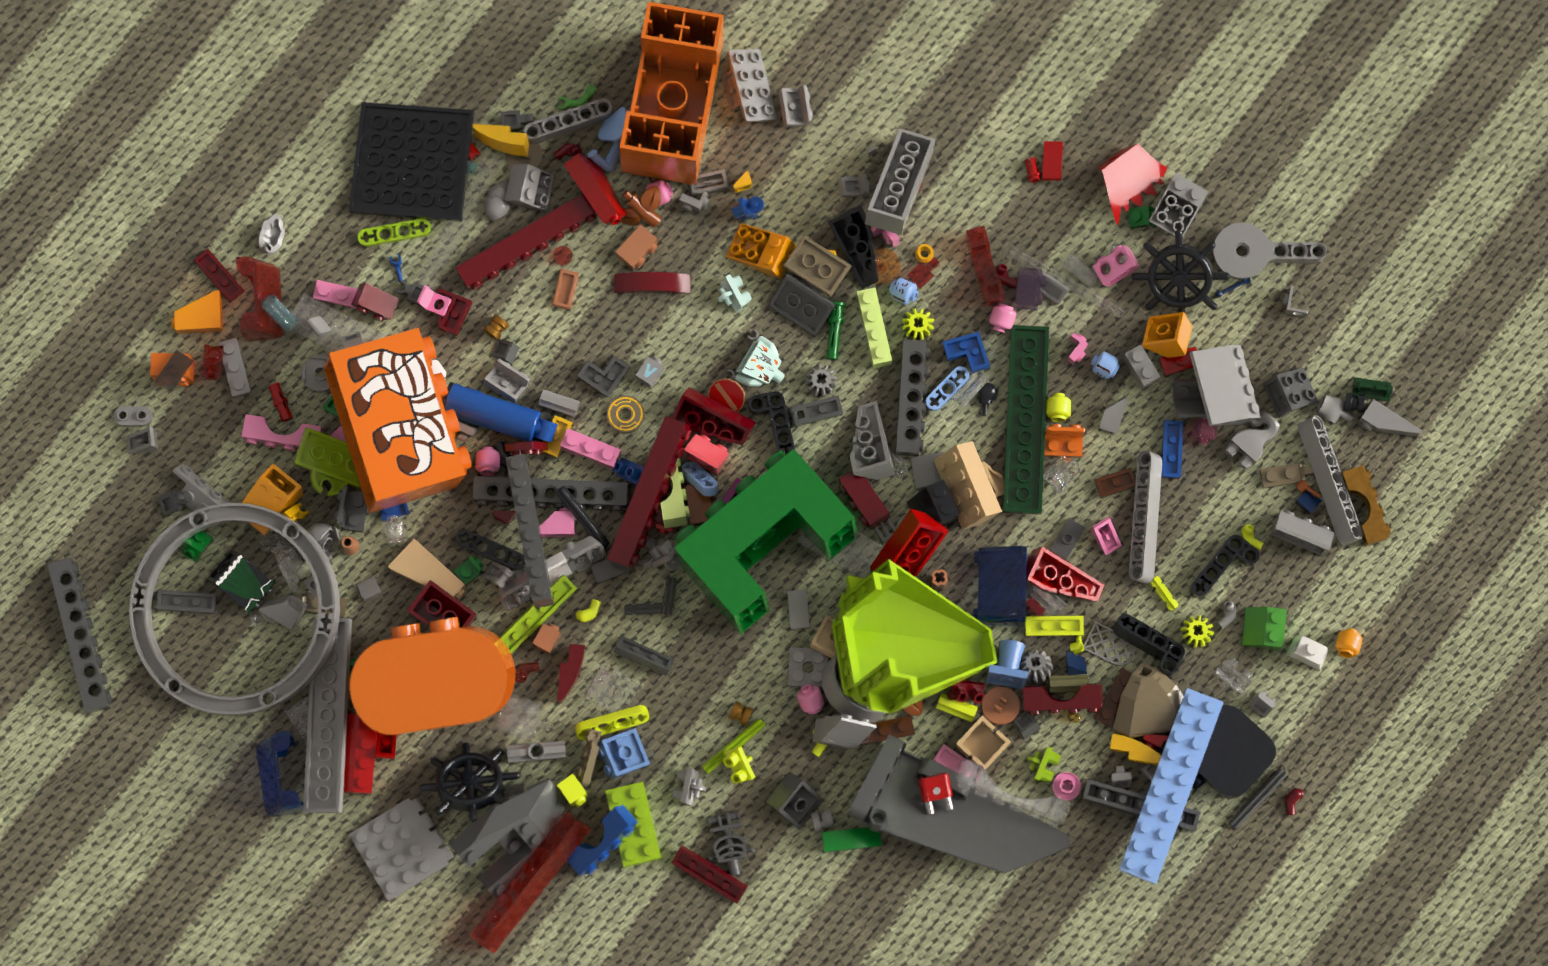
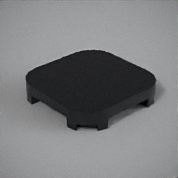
(1235, 754)

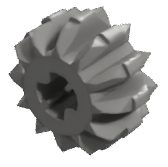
(813, 380)
(1037, 666)

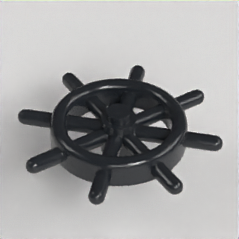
(1180, 275)
(469, 781)

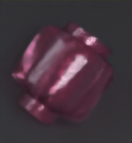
(1203, 432)

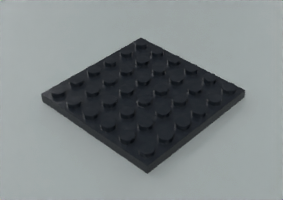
(411, 161)

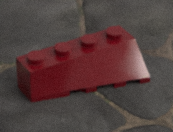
(712, 418)

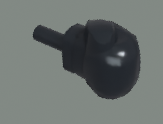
(986, 395)

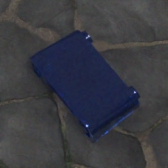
(1001, 585)
(268, 751)

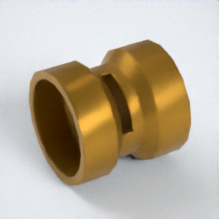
(496, 327)
(740, 713)

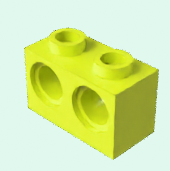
(573, 791)

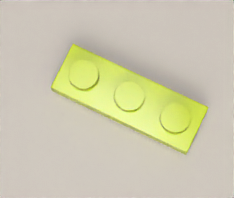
(1054, 625)

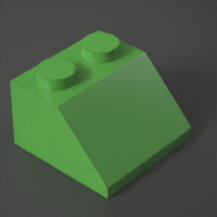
(1264, 627)

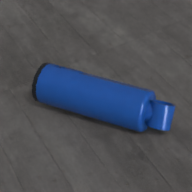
(497, 414)

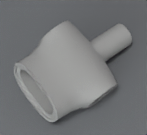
(1332, 408)

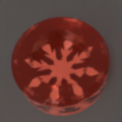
(562, 255)

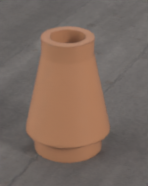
(352, 548)

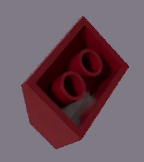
(437, 604)

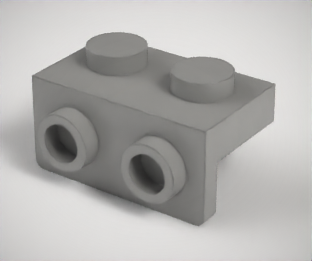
(795, 106)
(507, 381)

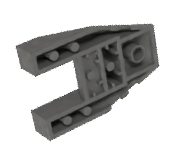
(519, 828)

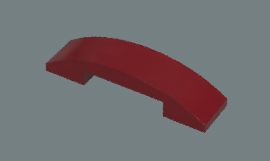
(652, 282)

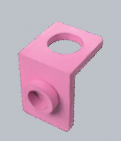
(428, 298)

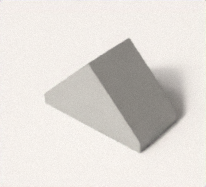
(142, 441)

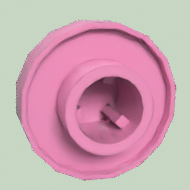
(1066, 786)

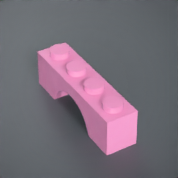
(257, 430)

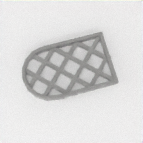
(1105, 650)

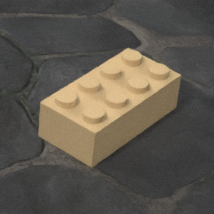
(968, 484)

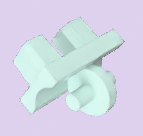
(731, 294)

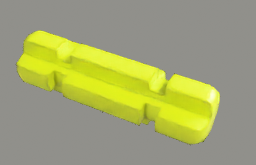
(1164, 593)

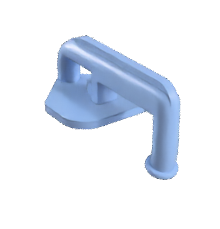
(610, 131)

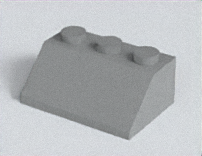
(1302, 533)

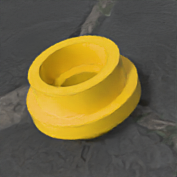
(924, 247)

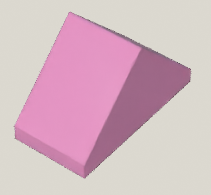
(1106, 536)

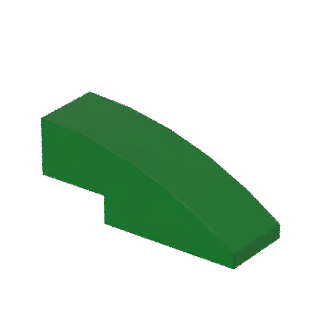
(850, 839)

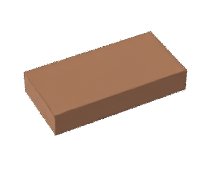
(565, 289)

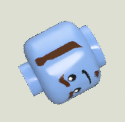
(903, 290)
(1105, 365)

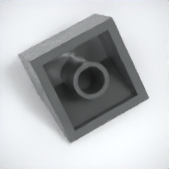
(794, 800)

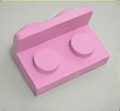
(889, 237)

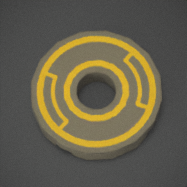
(625, 425)

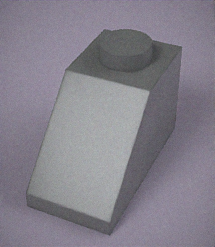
(284, 610)

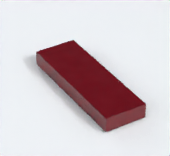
(219, 275)

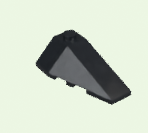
(856, 244)

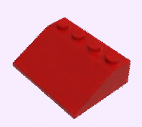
(359, 756)

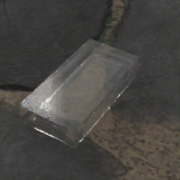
(970, 388)

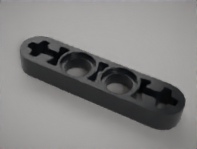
(492, 547)

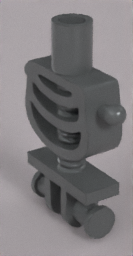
(732, 860)

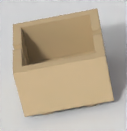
(982, 743)

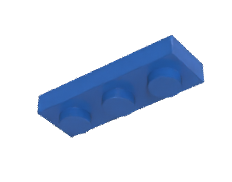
(1172, 449)

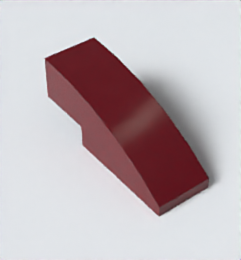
(570, 671)

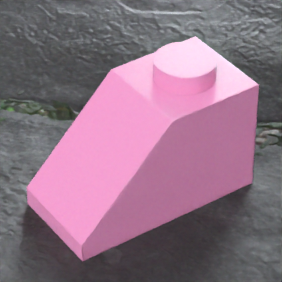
(559, 524)

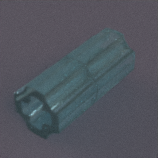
(279, 312)

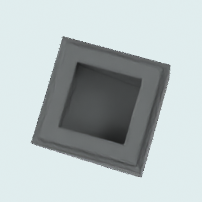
(505, 351)
(1026, 724)

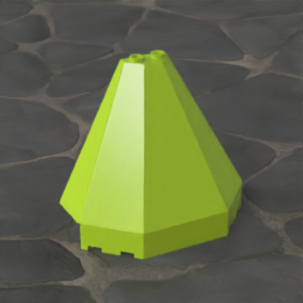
(904, 640)

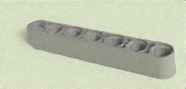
(1330, 480)
(1145, 517)

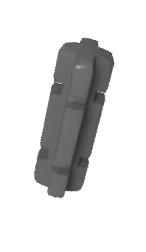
(669, 596)
(644, 608)

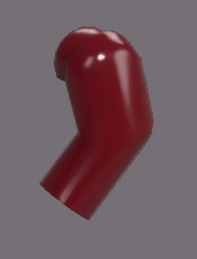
(567, 149)
(1001, 271)

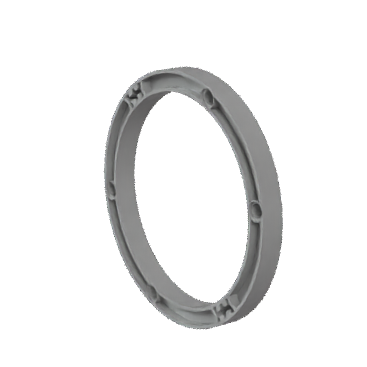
(148, 574)

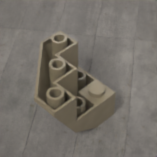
(1147, 703)

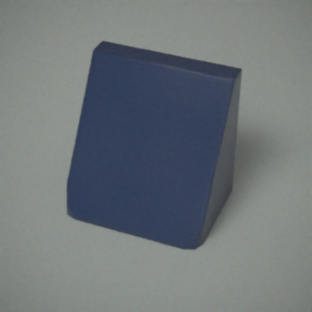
(1308, 502)
(1075, 664)

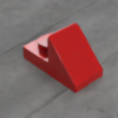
(385, 746)

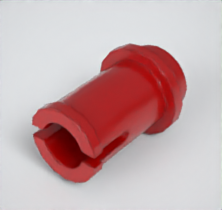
(1032, 170)

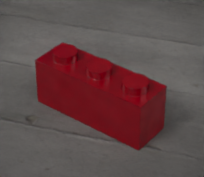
(863, 499)

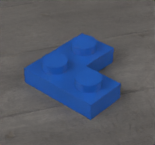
(968, 346)

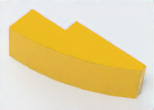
(502, 139)
(1137, 751)

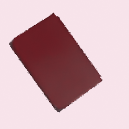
(505, 517)

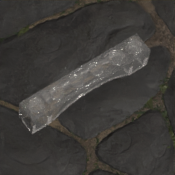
(975, 777)

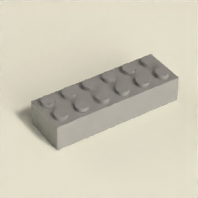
(900, 181)

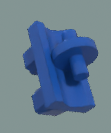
(748, 208)
(628, 470)

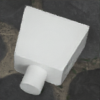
(1308, 652)

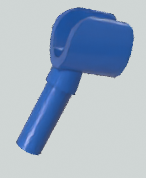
(397, 267)

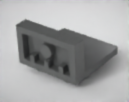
(1290, 391)
(1188, 399)
(352, 510)

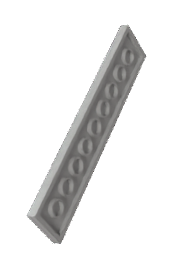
(328, 727)

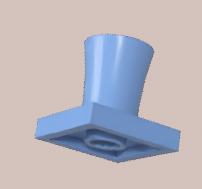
(1007, 671)

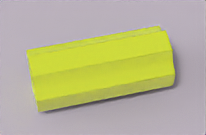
(959, 709)

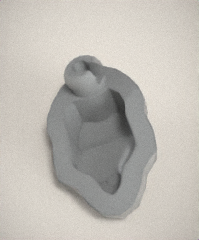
(495, 202)
(271, 235)

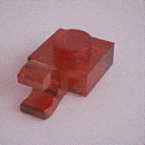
(922, 274)

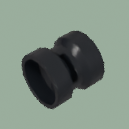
(1355, 402)

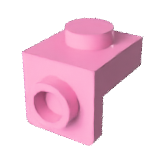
(1078, 353)

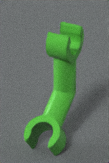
(589, 92)

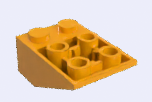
(761, 250)
(273, 491)

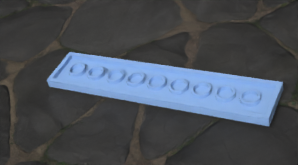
(1171, 786)

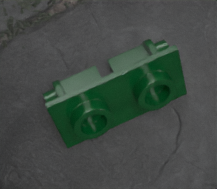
(1372, 389)

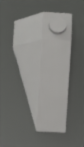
(870, 449)

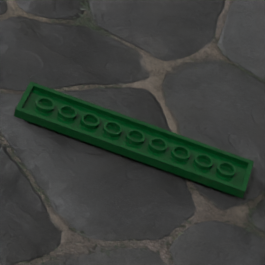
(1026, 420)

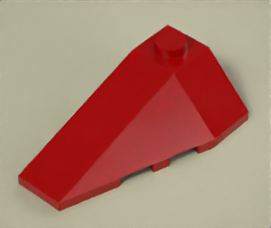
(1058, 576)

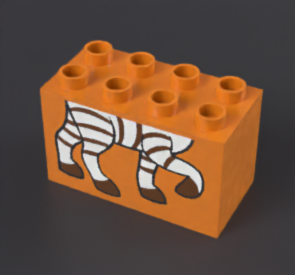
(396, 419)

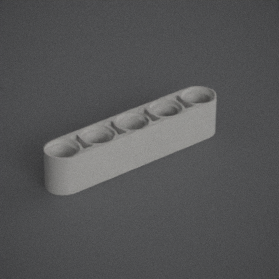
(573, 114)

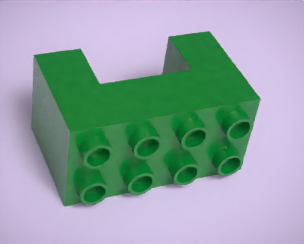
(752, 526)

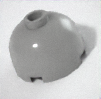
(325, 536)

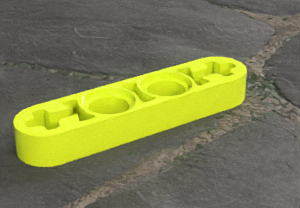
(611, 721)

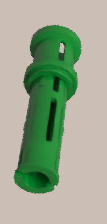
(835, 321)

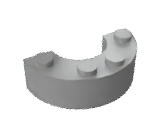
(843, 704)

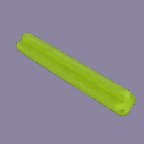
(739, 741)

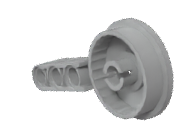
(1259, 251)

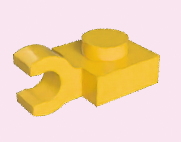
(295, 513)

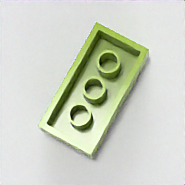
(642, 844)

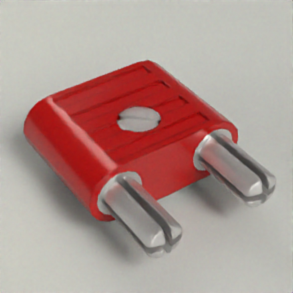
(935, 788)

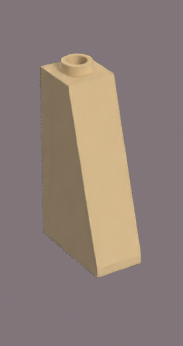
(421, 566)

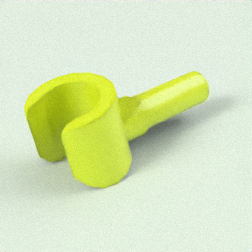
(1077, 646)

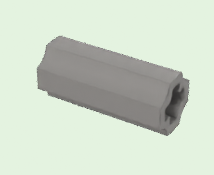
(559, 403)

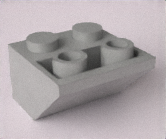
(529, 187)

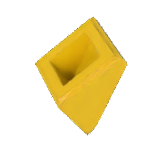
(743, 183)

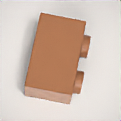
(637, 247)

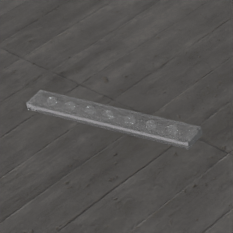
(455, 229)

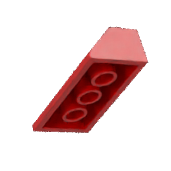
(912, 542)

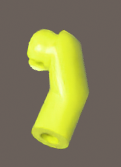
(1248, 535)

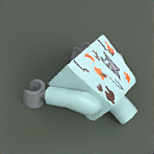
(759, 363)

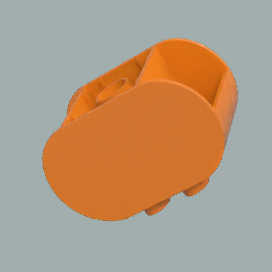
(432, 678)

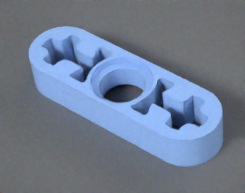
(934, 395)
(700, 479)

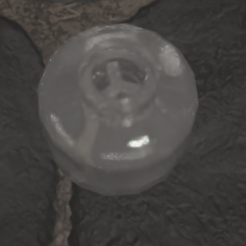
(394, 529)

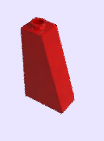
(596, 188)

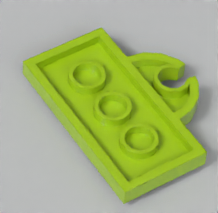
(327, 460)

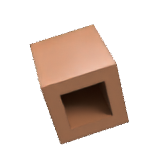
(547, 638)

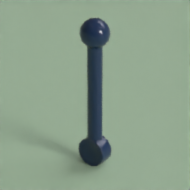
(1218, 294)

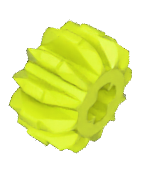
(910, 324)
(1190, 631)

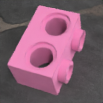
(1118, 270)

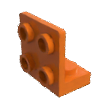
(1063, 441)

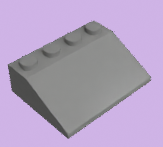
(1225, 385)

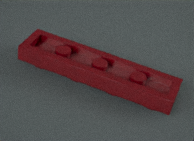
(709, 874)

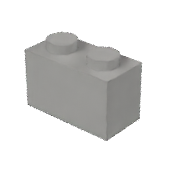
(1141, 367)

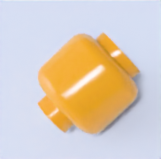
(1348, 643)

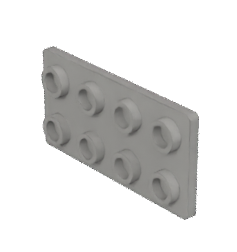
(748, 86)

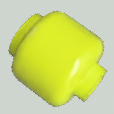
(1058, 407)

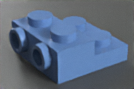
(622, 754)

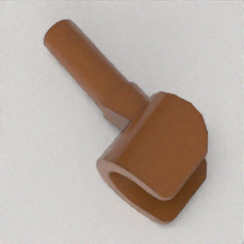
(1302, 486)

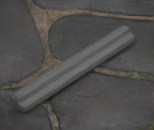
(1258, 798)

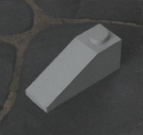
(1384, 420)

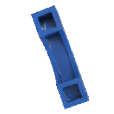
(617, 825)

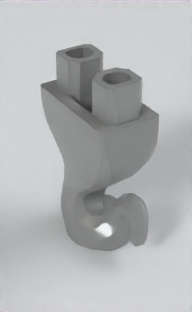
(1251, 441)

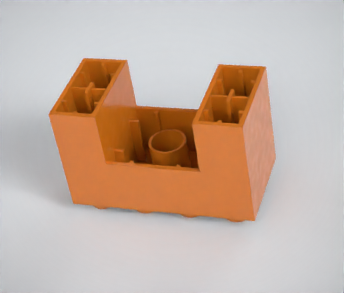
(672, 93)

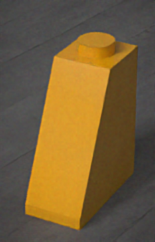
(200, 315)

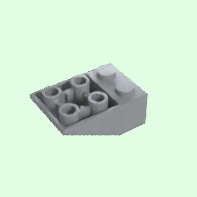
(1178, 205)
(842, 731)

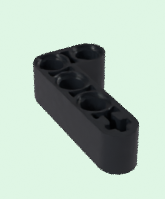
(774, 411)
(1219, 568)
(1148, 641)

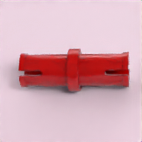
(280, 402)

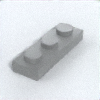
(235, 368)

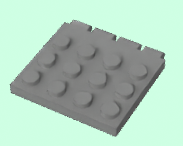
(401, 847)

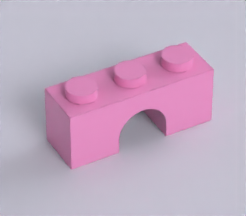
(582, 445)

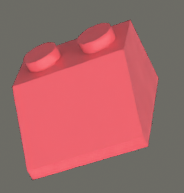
(706, 454)

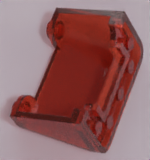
(265, 281)

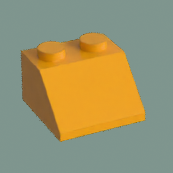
(1168, 334)

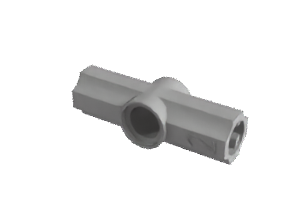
(523, 752)

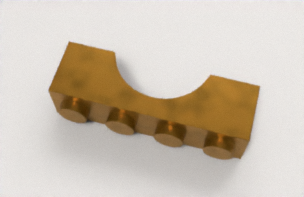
(1358, 483)

